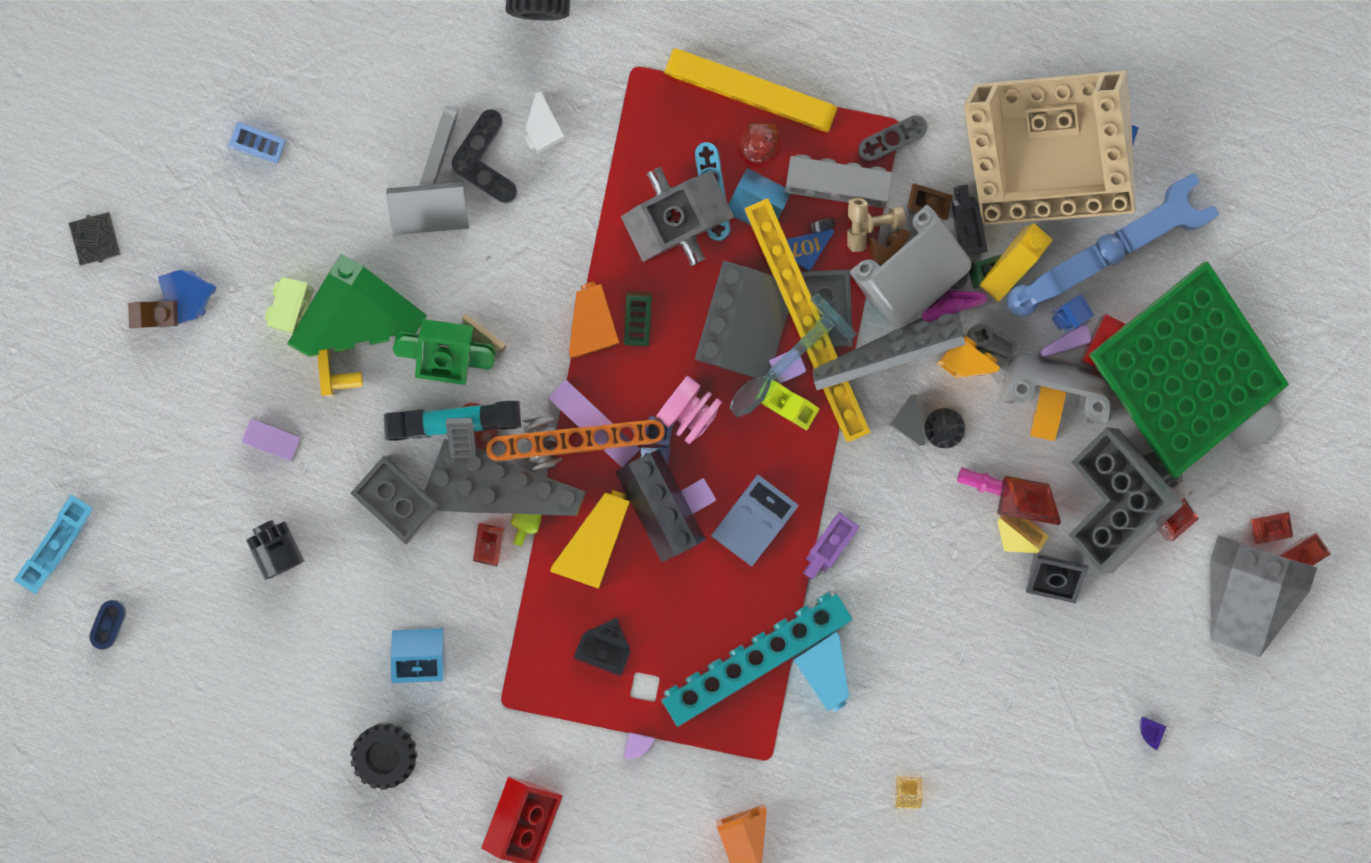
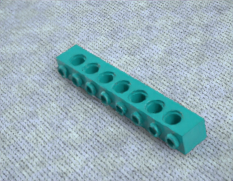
(837, 617)

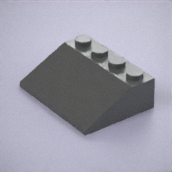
(743, 322)

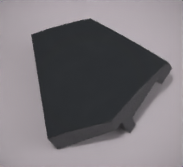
(604, 648)

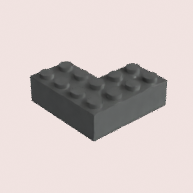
(1132, 505)

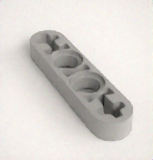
(439, 146)

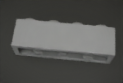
(837, 181)

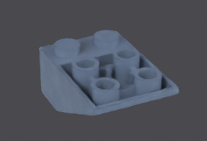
(754, 520)

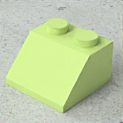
(290, 304)

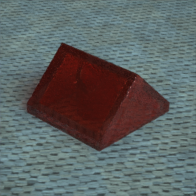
(1028, 501)

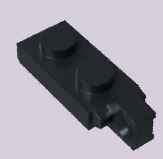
(968, 222)

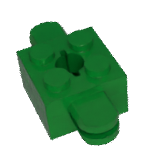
(444, 363)

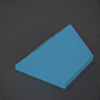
(754, 189)

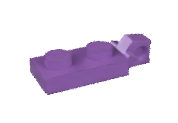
(830, 544)

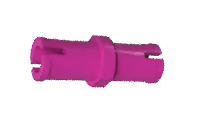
(983, 481)

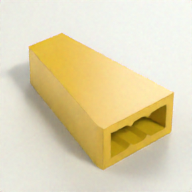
(593, 543)

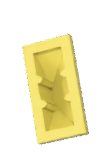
(1021, 535)

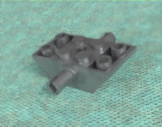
(701, 209)

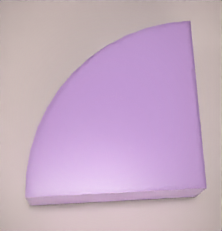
(637, 745)

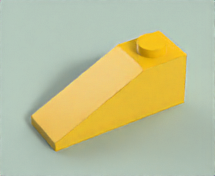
(1015, 261)

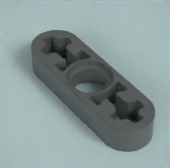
(906, 123)

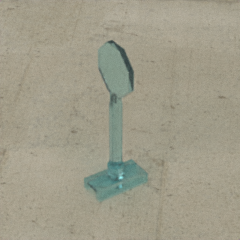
(756, 389)

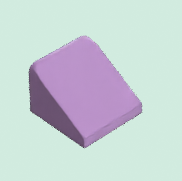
(792, 371)

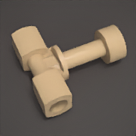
(863, 222)

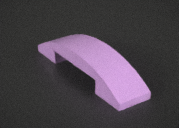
(586, 415)

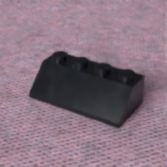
(660, 505)

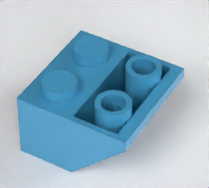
(417, 655)

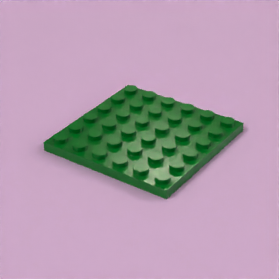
(1189, 369)

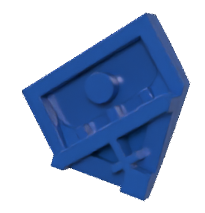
(189, 292)

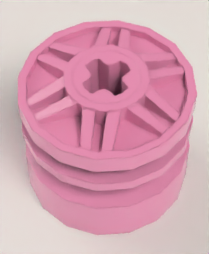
(688, 410)

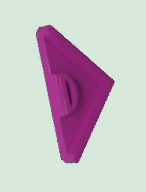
(952, 303)

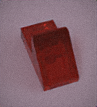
(1271, 528)

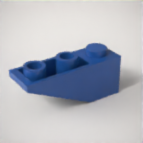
(1072, 314)

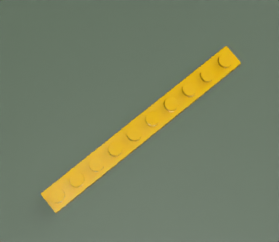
(804, 313)

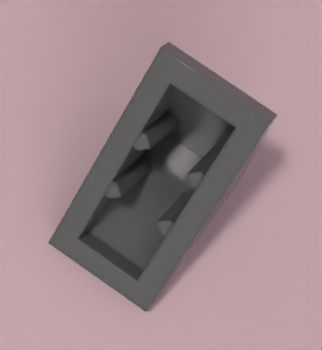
(909, 421)

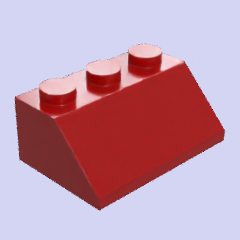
(521, 821)

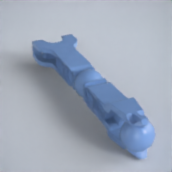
(1112, 248)

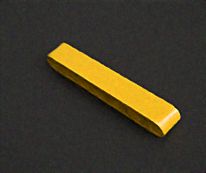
(750, 90)

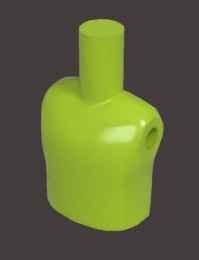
(525, 524)

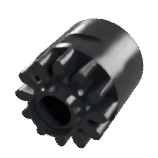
(274, 549)

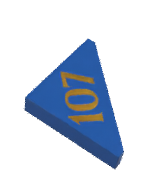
(809, 247)

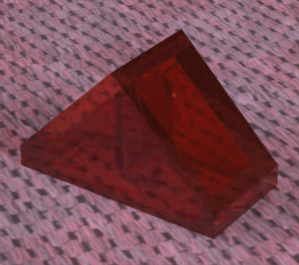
(1178, 522)
(488, 544)
(1307, 550)

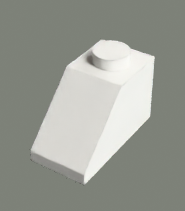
(542, 126)

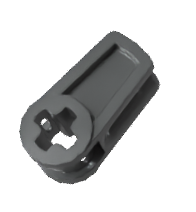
(994, 342)

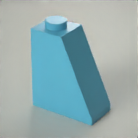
(825, 671)

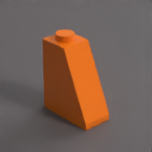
(591, 323)

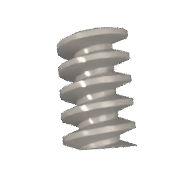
(540, 424)

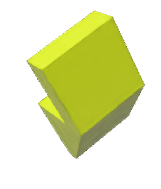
(790, 405)

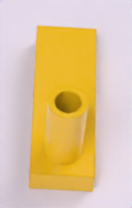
(331, 382)

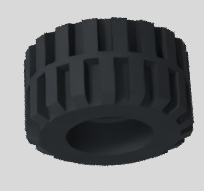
(538, 9)
(363, 765)

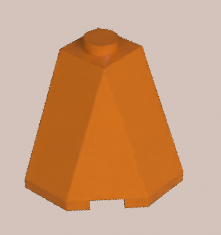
(744, 835)

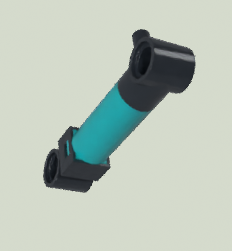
(424, 424)

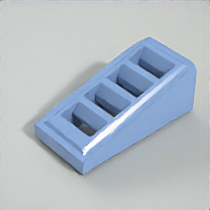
(239, 127)

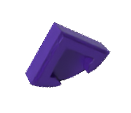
(1152, 732)

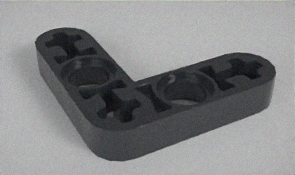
(476, 165)

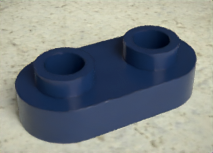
(107, 624)

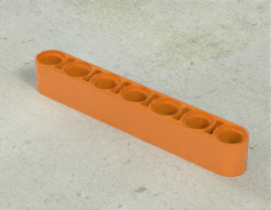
(587, 435)

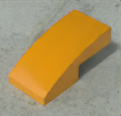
(1047, 413)

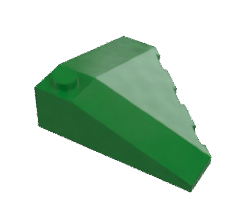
(351, 310)

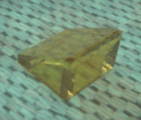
(908, 792)

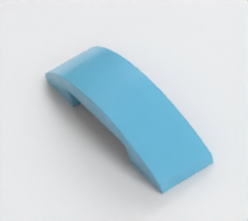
(54, 545)

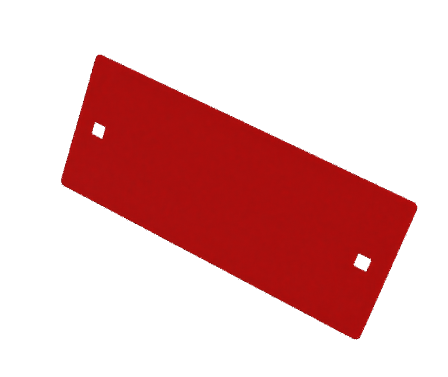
(706, 598)

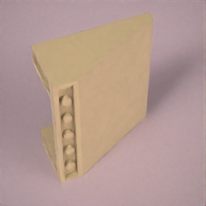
(1052, 147)

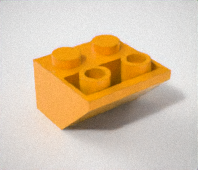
(968, 361)

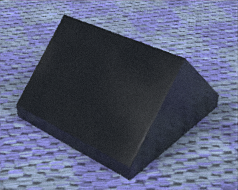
(1056, 578)

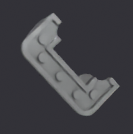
(915, 273)
(1028, 371)

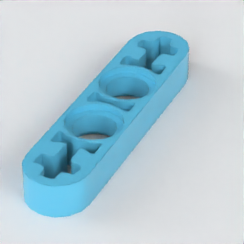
(713, 159)

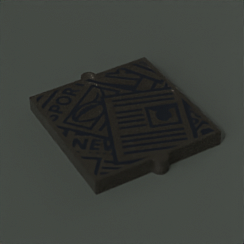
(94, 238)

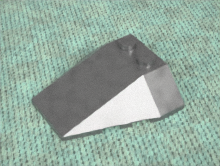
(1253, 594)

